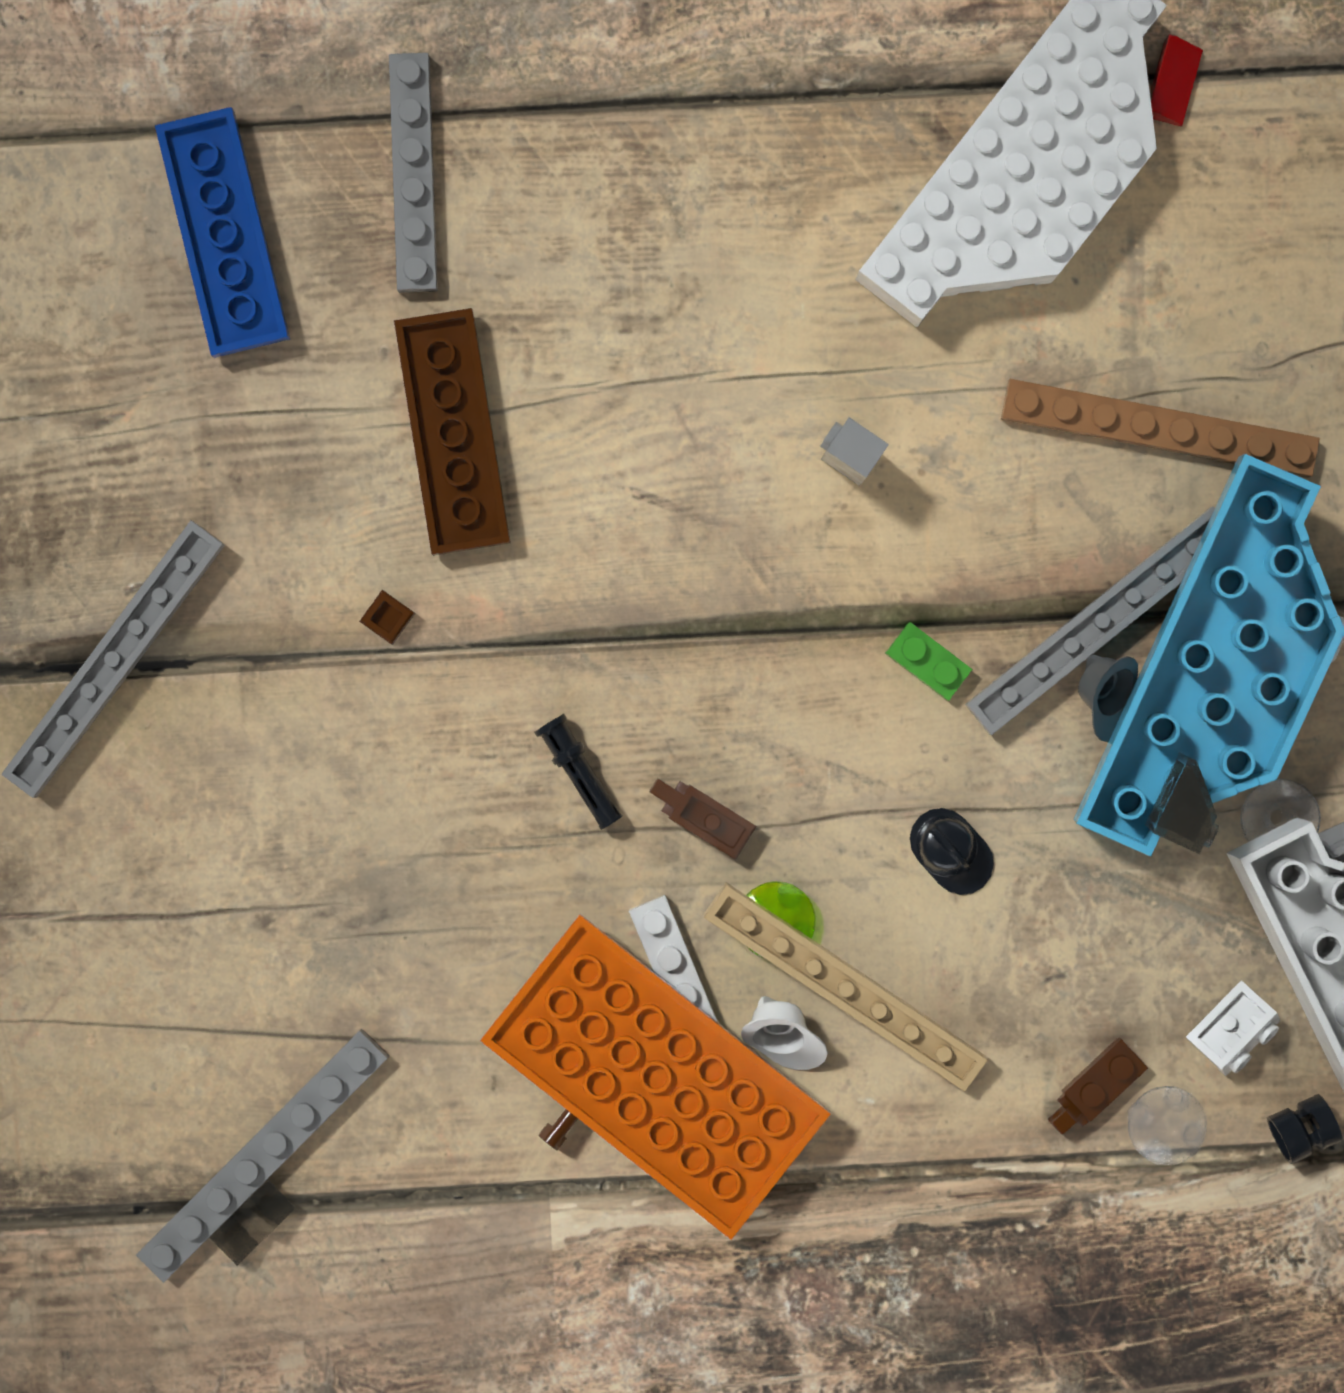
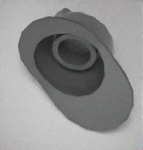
(1106, 690)

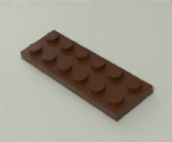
(452, 431)

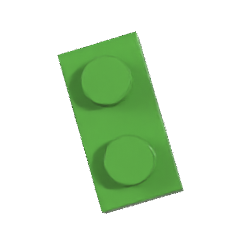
(928, 661)

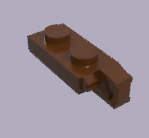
(704, 817)
(1097, 1086)

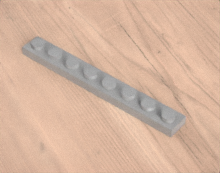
(1088, 629)
(113, 659)
(262, 1155)

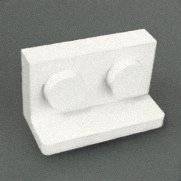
(1235, 1029)

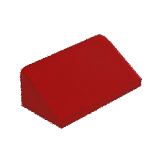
(1174, 80)

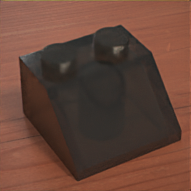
(1184, 807)

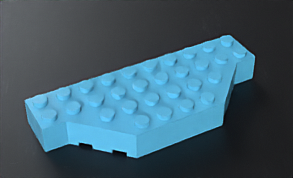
(1229, 660)

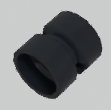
(1292, 1135)

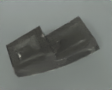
(252, 1222)

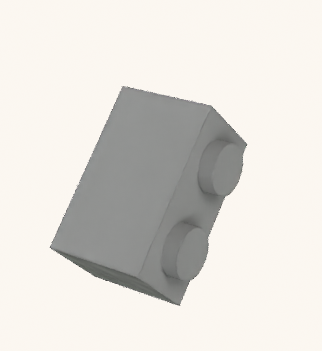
(852, 450)

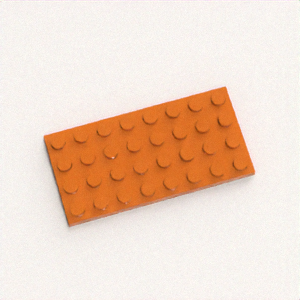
(655, 1076)

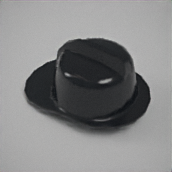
(951, 851)

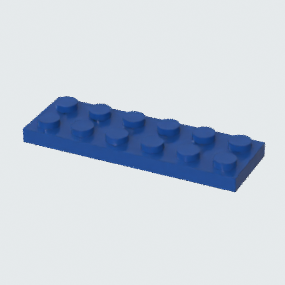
(222, 232)

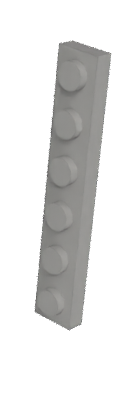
(413, 172)

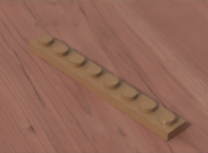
(1157, 427)

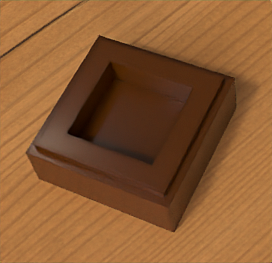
(387, 617)

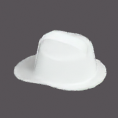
(782, 1035)

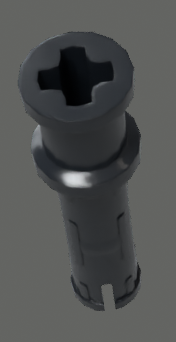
(569, 755)

